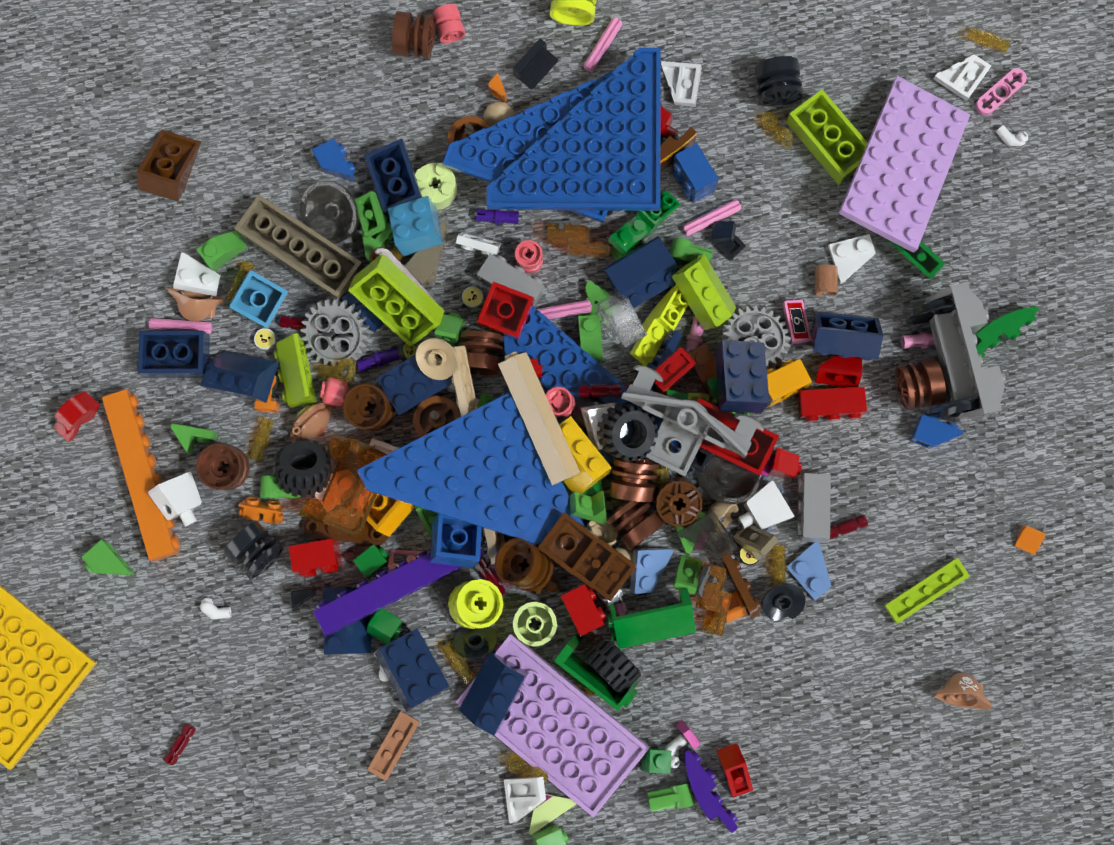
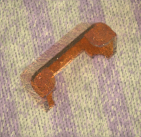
(346, 498)

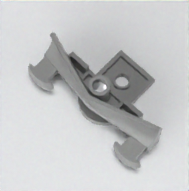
(687, 423)

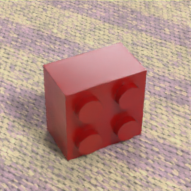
(506, 310)
(316, 557)
(583, 610)

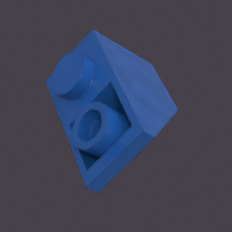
(332, 160)
(931, 432)

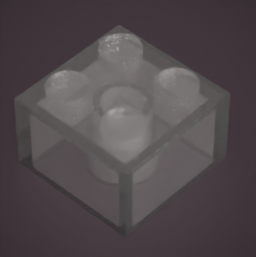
(620, 319)

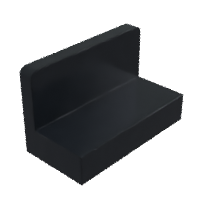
(535, 64)

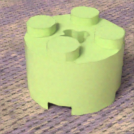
(437, 174)
(539, 612)

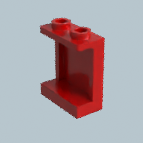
(673, 370)

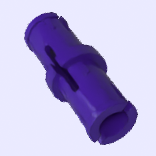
(497, 216)
(378, 359)

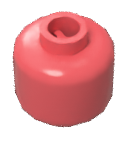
(333, 391)

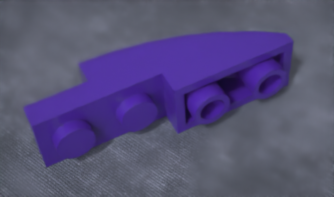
(702, 783)

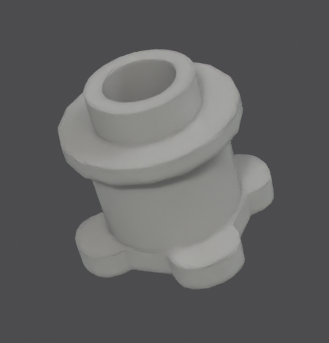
(604, 602)

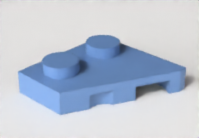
(649, 569)
(811, 571)

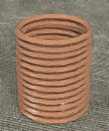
(826, 280)

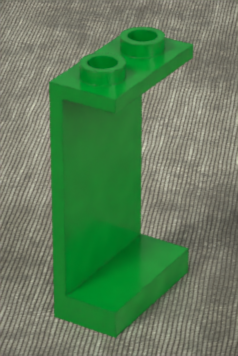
(653, 624)
(591, 678)

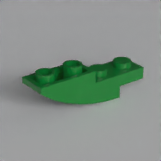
(643, 224)
(1005, 328)

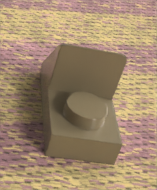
(755, 541)

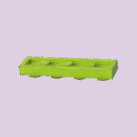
(926, 590)

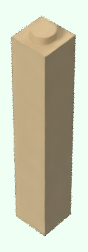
(538, 417)

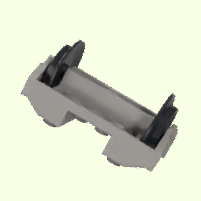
(954, 319)

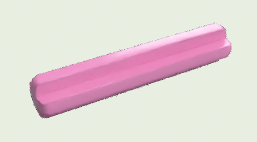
(603, 44)
(711, 217)
(566, 309)
(179, 325)

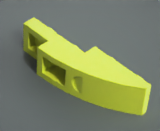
(657, 325)

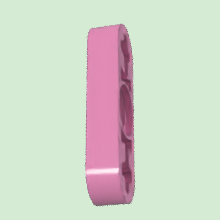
(1001, 84)

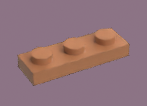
(393, 745)

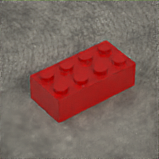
(760, 448)

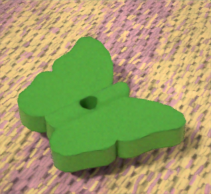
(594, 295)

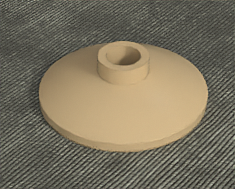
(431, 364)

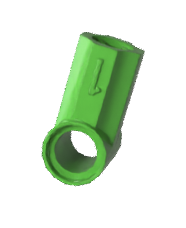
(685, 252)
(270, 488)
(673, 797)

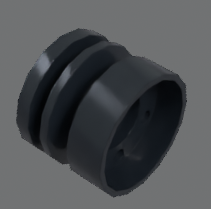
(779, 81)
(252, 548)

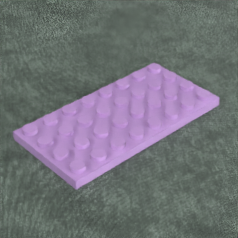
(904, 164)
(565, 732)

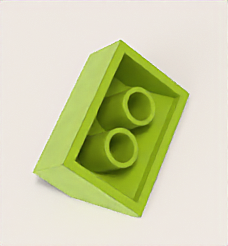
(704, 293)
(295, 371)

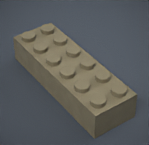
(299, 247)

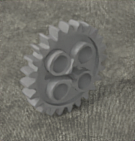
(335, 313)
(750, 322)

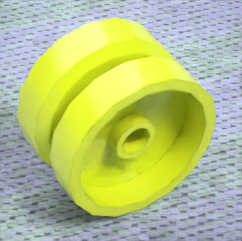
(573, 11)
(488, 602)

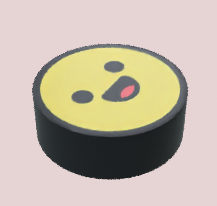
(405, 351)
(746, 558)

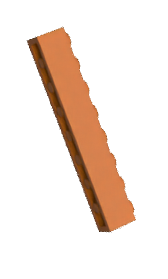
(140, 473)

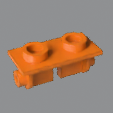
(271, 510)

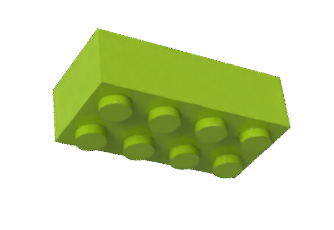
(828, 136)
(396, 300)

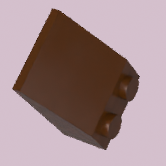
(168, 165)

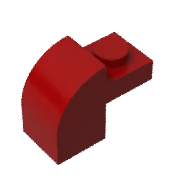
(75, 413)

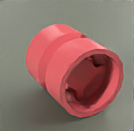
(448, 22)
(529, 256)
(561, 402)

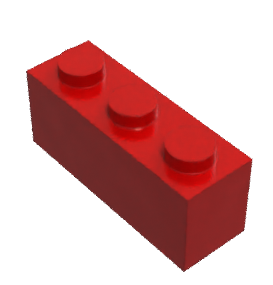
(832, 403)

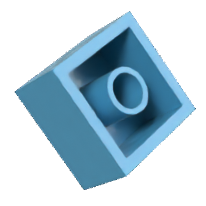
(415, 225)
(258, 298)

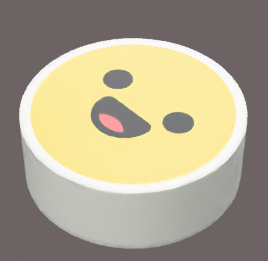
(472, 297)
(265, 339)

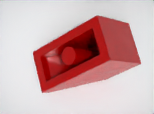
(840, 371)
(784, 464)
(735, 770)

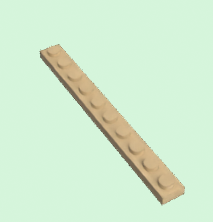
(467, 403)

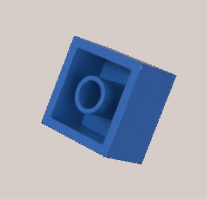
(694, 173)
(455, 542)

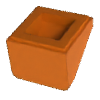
(496, 88)
(1029, 539)
(736, 608)

